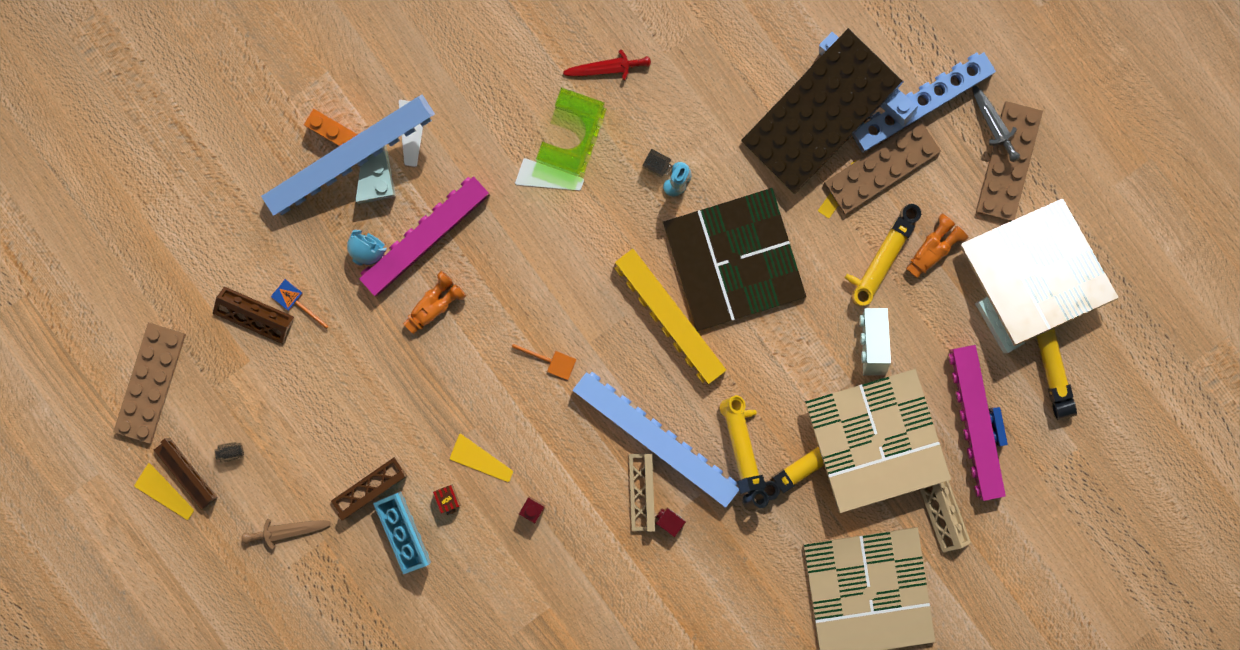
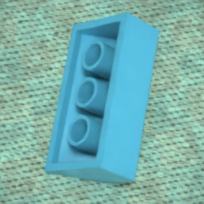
(402, 533)

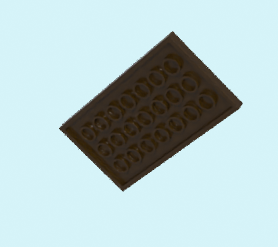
(822, 111)

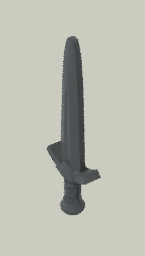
(996, 125)

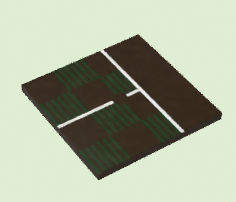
(734, 259)

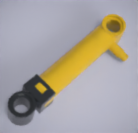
(886, 255)
(1059, 389)
(796, 472)
(751, 481)

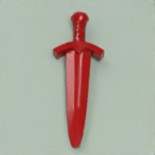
(610, 66)

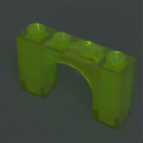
(573, 159)

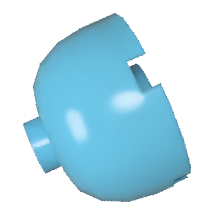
(364, 248)

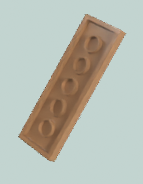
(882, 167)
(1005, 178)
(149, 383)

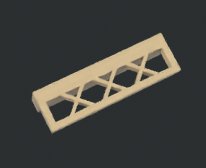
(649, 492)
(949, 512)

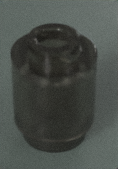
(229, 452)

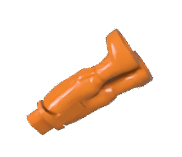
(932, 249)
(430, 306)

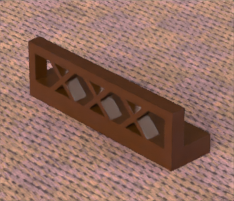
(252, 311)
(185, 473)
(353, 507)

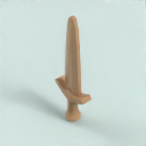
(283, 531)

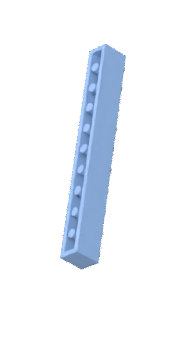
(347, 155)
(656, 439)

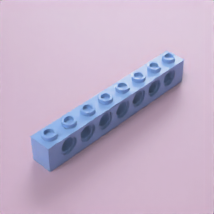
(983, 69)

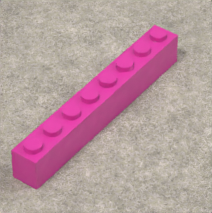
(424, 236)
(977, 423)

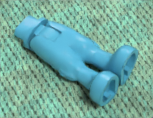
(677, 183)

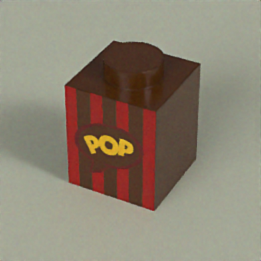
(447, 499)

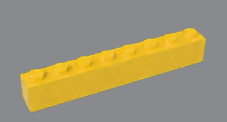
(670, 316)

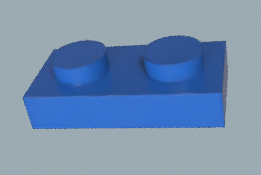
(998, 426)

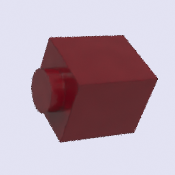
(532, 509)
(670, 521)

